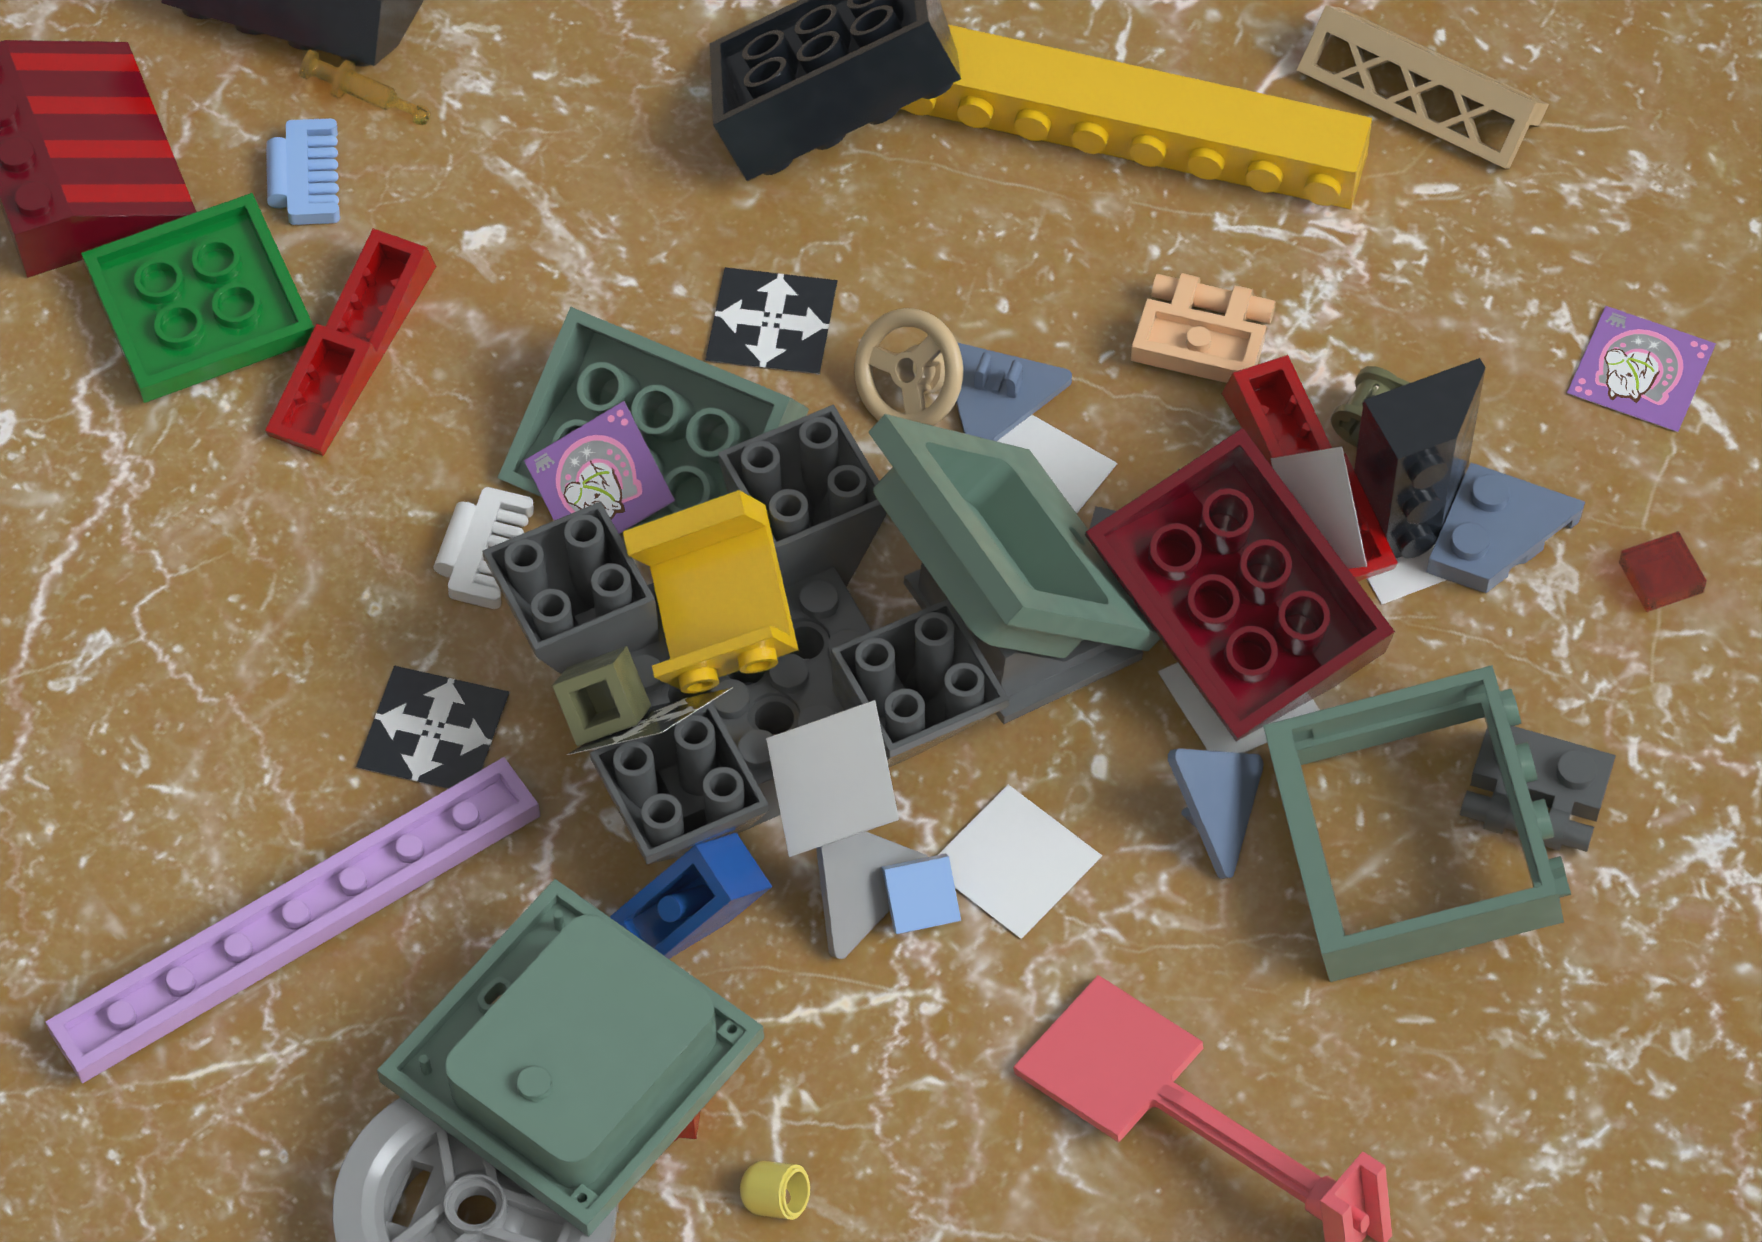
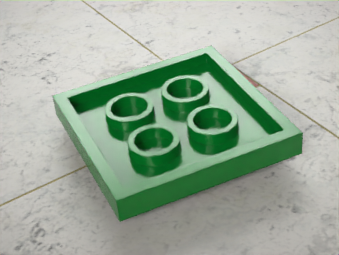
(198, 297)

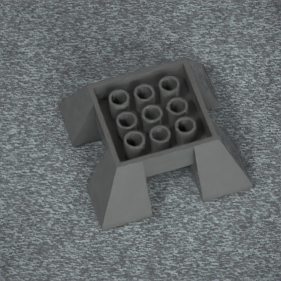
(713, 769)

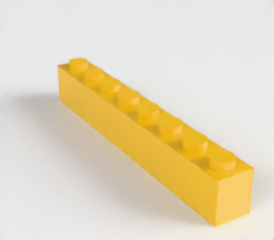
(1154, 118)

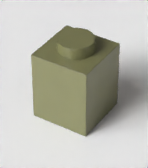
(601, 696)

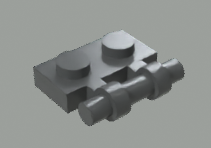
(1569, 780)

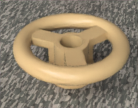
(936, 360)

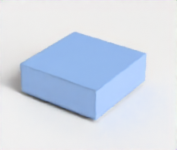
(921, 893)

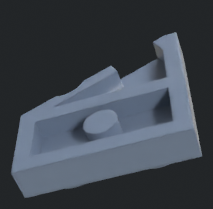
(1497, 526)

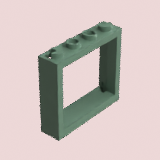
(1389, 719)

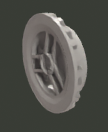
(402, 1145)

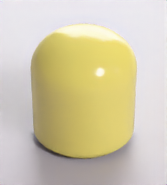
(765, 1188)

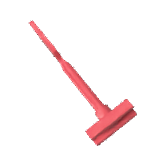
(1120, 1058)

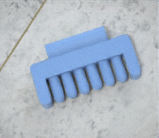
(303, 172)

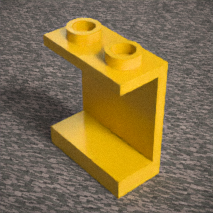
(715, 590)

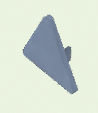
(1003, 390)
(1219, 799)

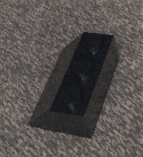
(1417, 453)

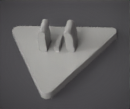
(855, 886)

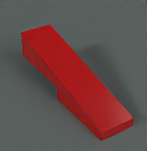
(352, 343)
(1283, 423)

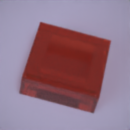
(1662, 571)

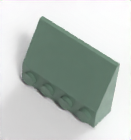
(677, 402)

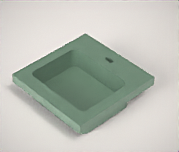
(1002, 542)
(578, 1062)

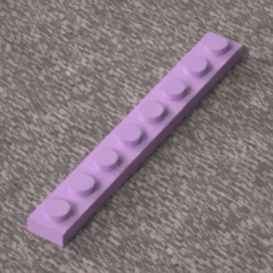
(292, 920)

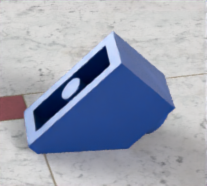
(694, 896)

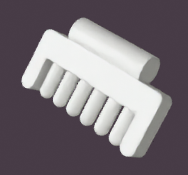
(470, 533)

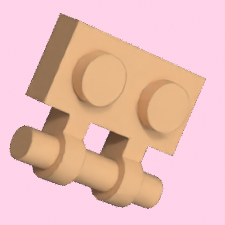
(1196, 340)

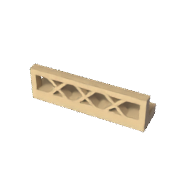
(1431, 65)

